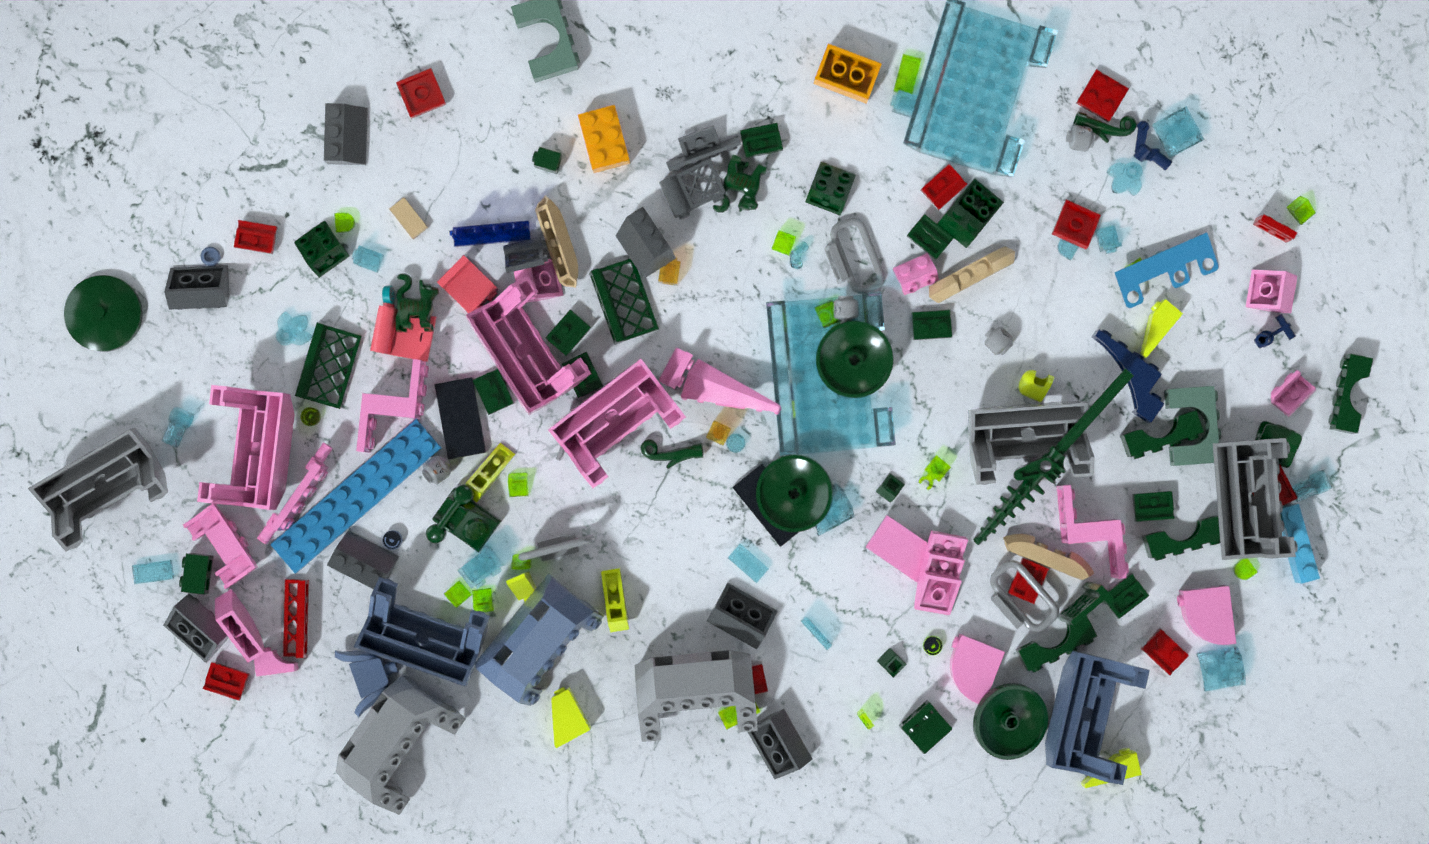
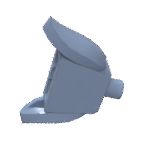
(369, 675)

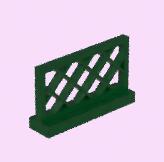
(608, 307)
(312, 359)
(1086, 603)

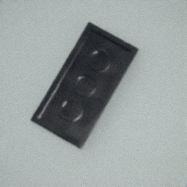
(460, 418)
(747, 492)

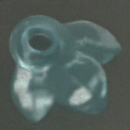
(1123, 179)
(294, 327)

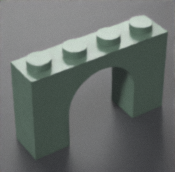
(562, 59)
(1204, 401)

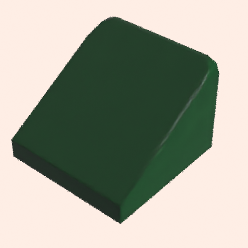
(890, 488)
(891, 662)

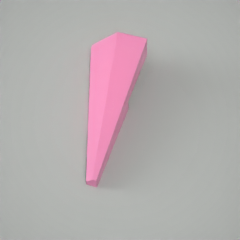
(714, 386)

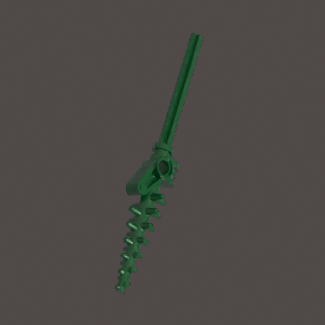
(1033, 473)

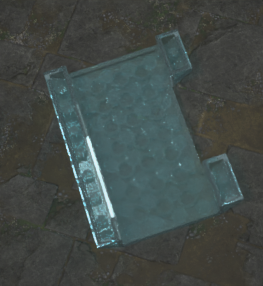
(973, 88)
(811, 413)

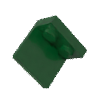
(830, 188)
(321, 249)
(925, 727)

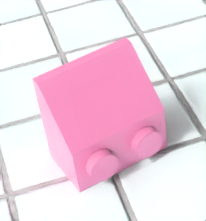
(544, 279)
(1271, 291)

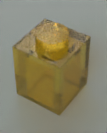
(670, 273)
(718, 433)

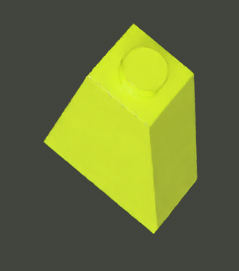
(567, 717)

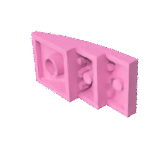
(898, 547)
(940, 573)

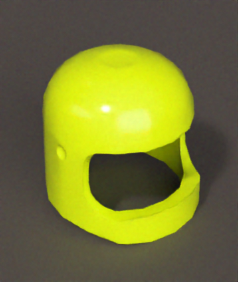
(1034, 387)

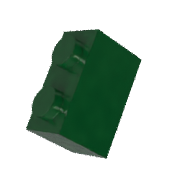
(196, 573)

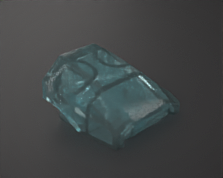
(1178, 132)
(839, 512)
(1222, 668)

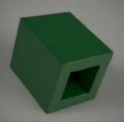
(547, 160)

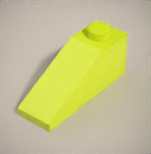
(1160, 321)
(489, 471)
(522, 586)
(614, 600)
(1125, 757)

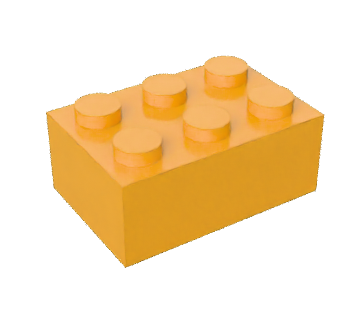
(847, 73)
(604, 139)

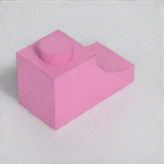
(272, 663)

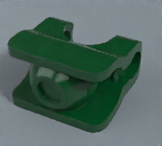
(1275, 431)

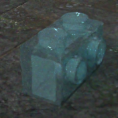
(480, 568)

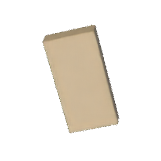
(408, 218)

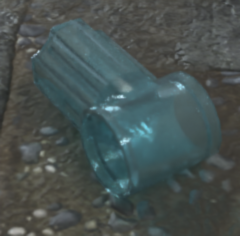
(179, 421)
(1315, 484)

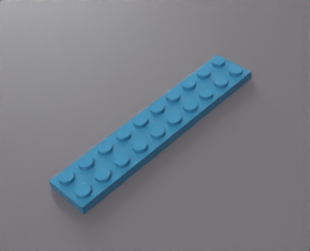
(356, 496)

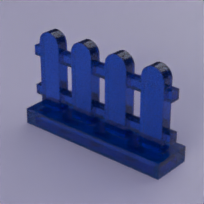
(491, 233)

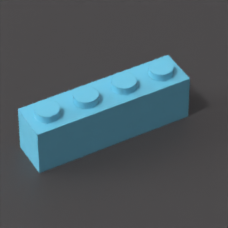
(1304, 564)

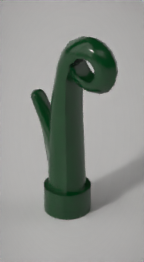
(1101, 128)
(677, 455)

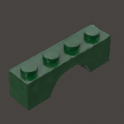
(1344, 415)
(1184, 426)
(1160, 544)
(1034, 655)

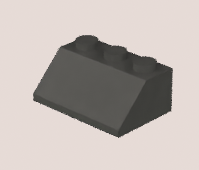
(345, 134)
(644, 243)
(197, 287)
(362, 560)
(742, 616)
(196, 627)
(780, 744)

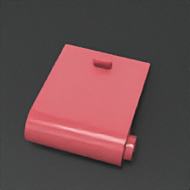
(400, 344)

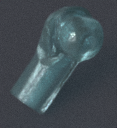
(795, 255)

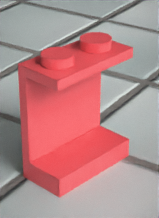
(468, 285)

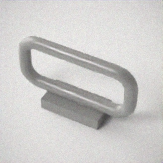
(839, 261)
(557, 547)
(1010, 608)

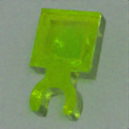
(936, 470)

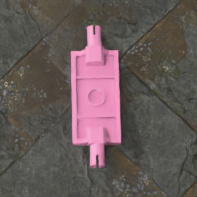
(316, 473)

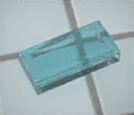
(748, 563)
(153, 572)
(816, 632)

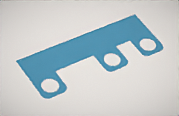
(1166, 261)

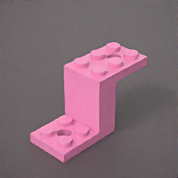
(391, 406)
(1092, 531)

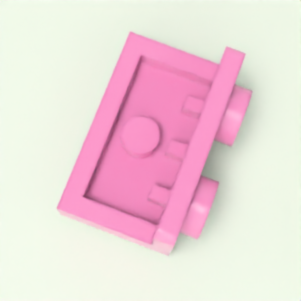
(916, 274)
(675, 368)
(1292, 393)

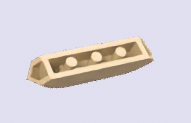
(558, 242)
(971, 274)
(1024, 546)

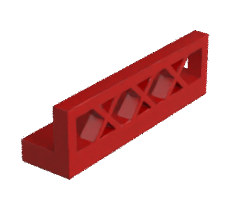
(300, 618)

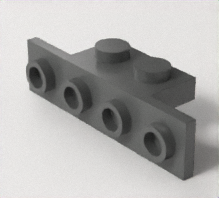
(699, 146)

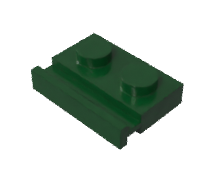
(761, 140)
(930, 237)
(931, 325)
(568, 332)
(590, 383)
(493, 391)
(1153, 506)
(1127, 595)

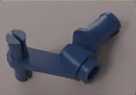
(1144, 152)
(1267, 337)

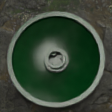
(103, 313)
(854, 359)
(794, 493)
(1010, 721)

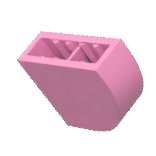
(1209, 613)
(238, 625)
(974, 666)

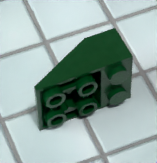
(970, 213)

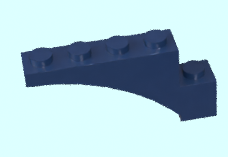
(1145, 376)

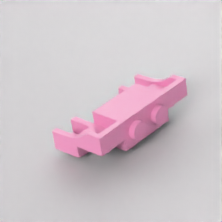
(226, 541)

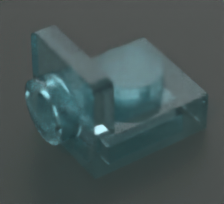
(1107, 239)
(367, 258)

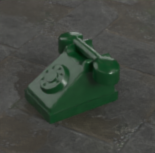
(463, 519)

